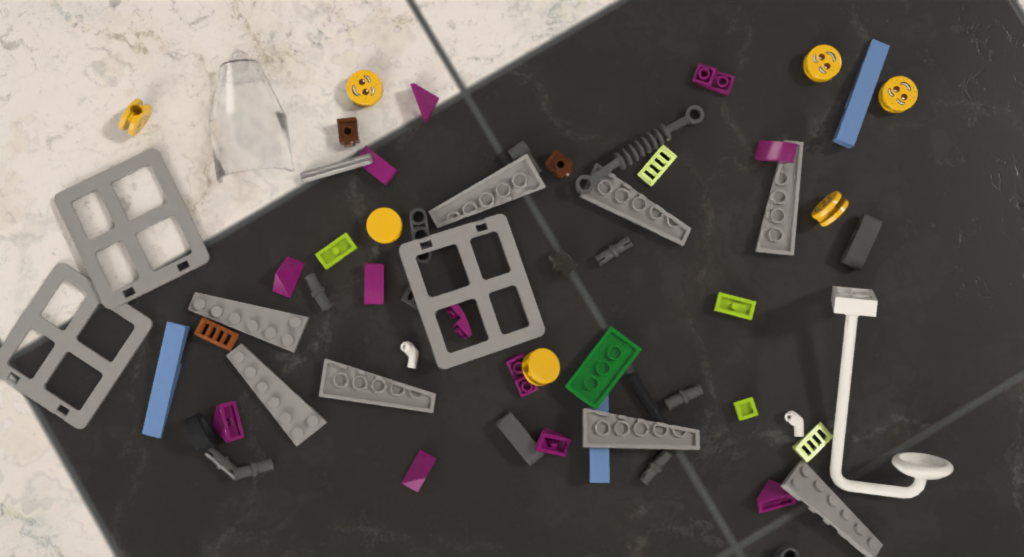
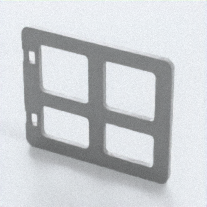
(127, 230)
(477, 289)
(68, 341)

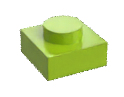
(745, 408)

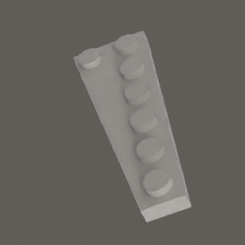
(499, 188)
(629, 204)
(780, 216)
(264, 323)
(357, 385)
(283, 403)
(622, 432)
(812, 490)

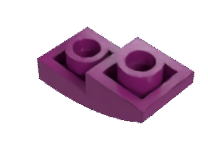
(713, 79)
(776, 151)
(380, 167)
(373, 283)
(462, 326)
(515, 366)

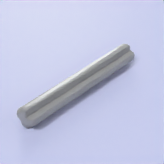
(336, 168)

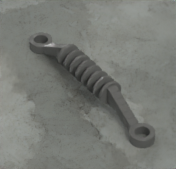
(645, 144)

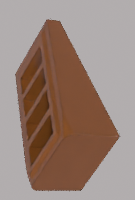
(201, 326)

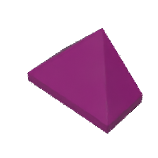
(425, 101)
(287, 276)
(228, 422)
(553, 442)
(419, 470)
(773, 497)

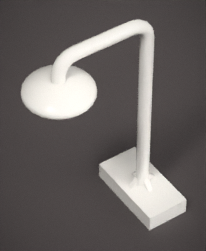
(921, 466)

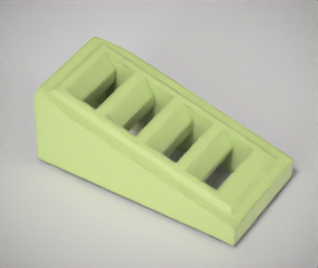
(665, 151)
(797, 447)

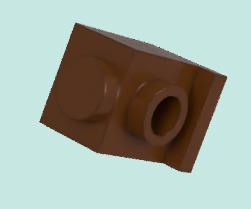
(354, 137)
(551, 165)

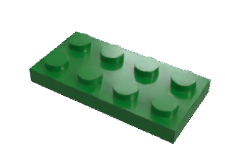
(603, 368)

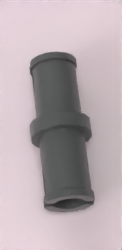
(613, 250)
(318, 292)
(683, 396)
(222, 462)
(655, 466)
(253, 469)

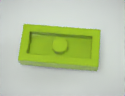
(336, 251)
(734, 306)

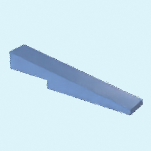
(861, 94)
(165, 379)
(599, 457)

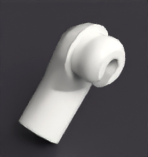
(412, 352)
(797, 421)

